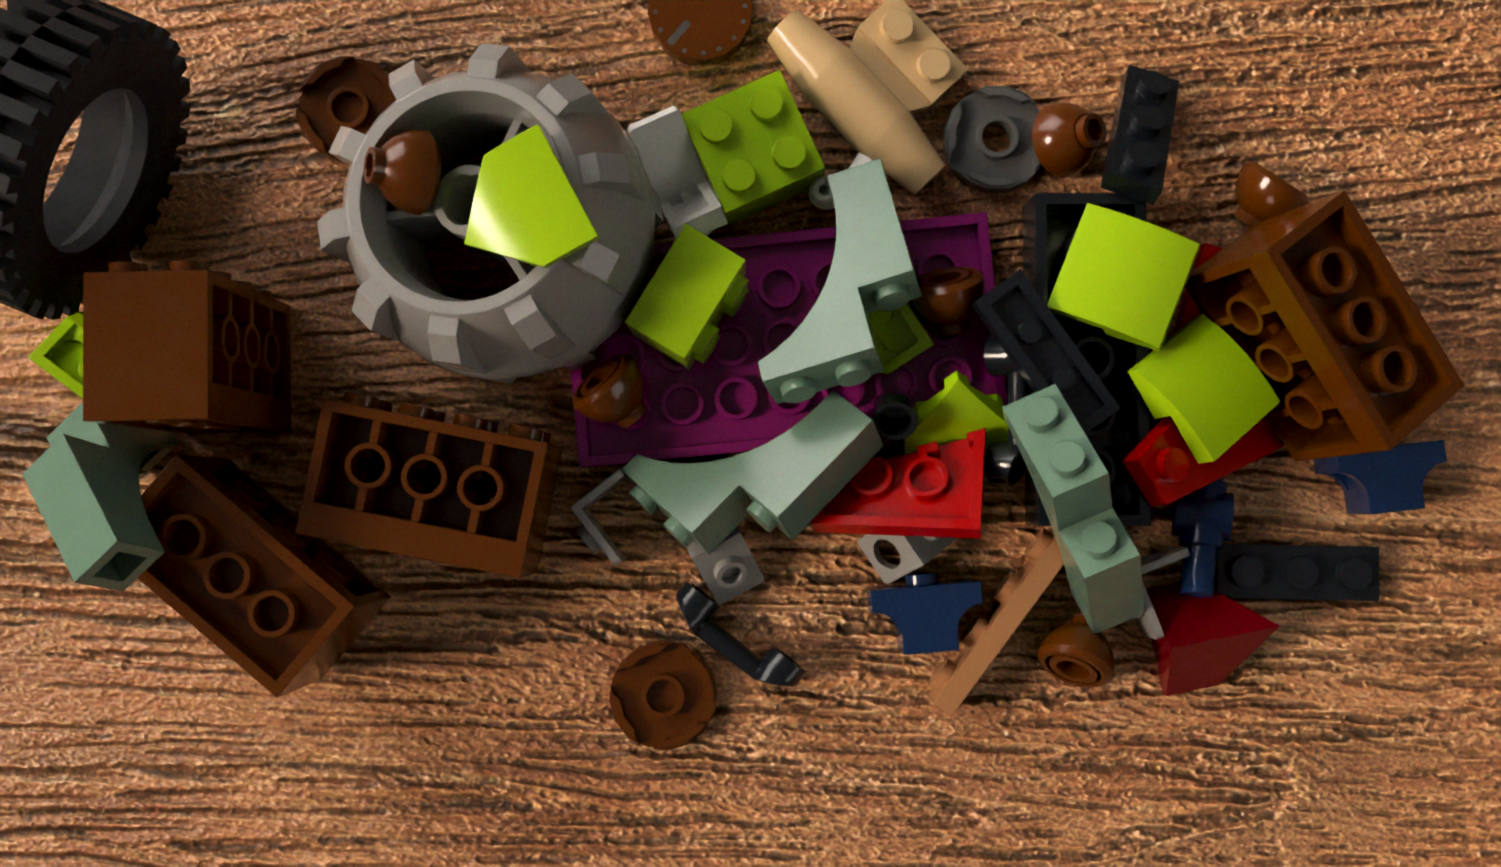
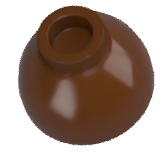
(1067, 138)
(406, 170)
(1264, 195)
(949, 297)
(612, 392)
(1077, 655)

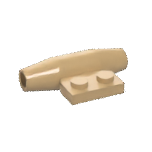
(874, 84)

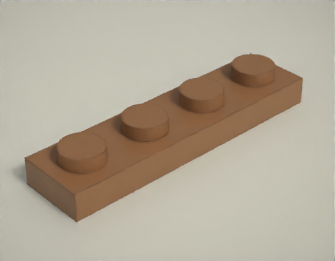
(987, 636)

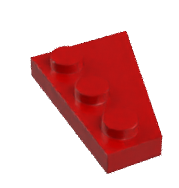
(1169, 471)
(914, 494)

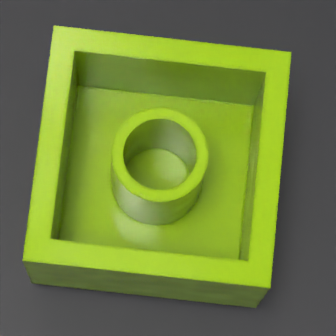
(754, 147)
(689, 298)

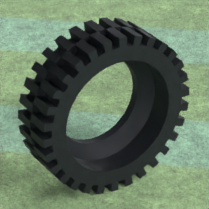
(130, 89)

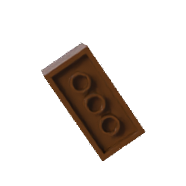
(1327, 330)
(184, 351)
(403, 509)
(246, 579)

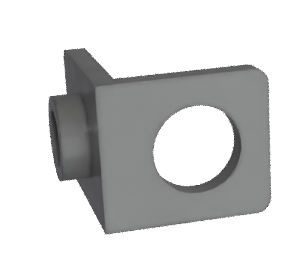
(590, 530)
(913, 551)
(728, 568)
(1148, 622)

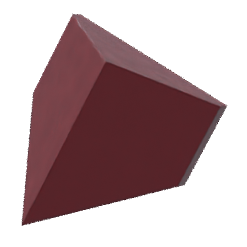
(1202, 638)

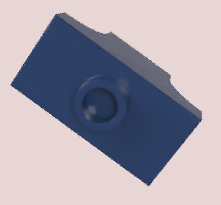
(1384, 479)
(925, 610)

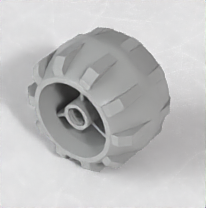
(553, 312)

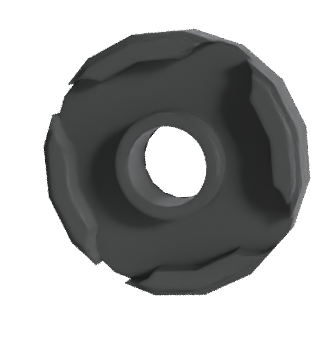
(969, 156)

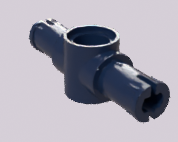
(1202, 525)

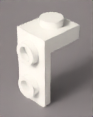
(676, 172)

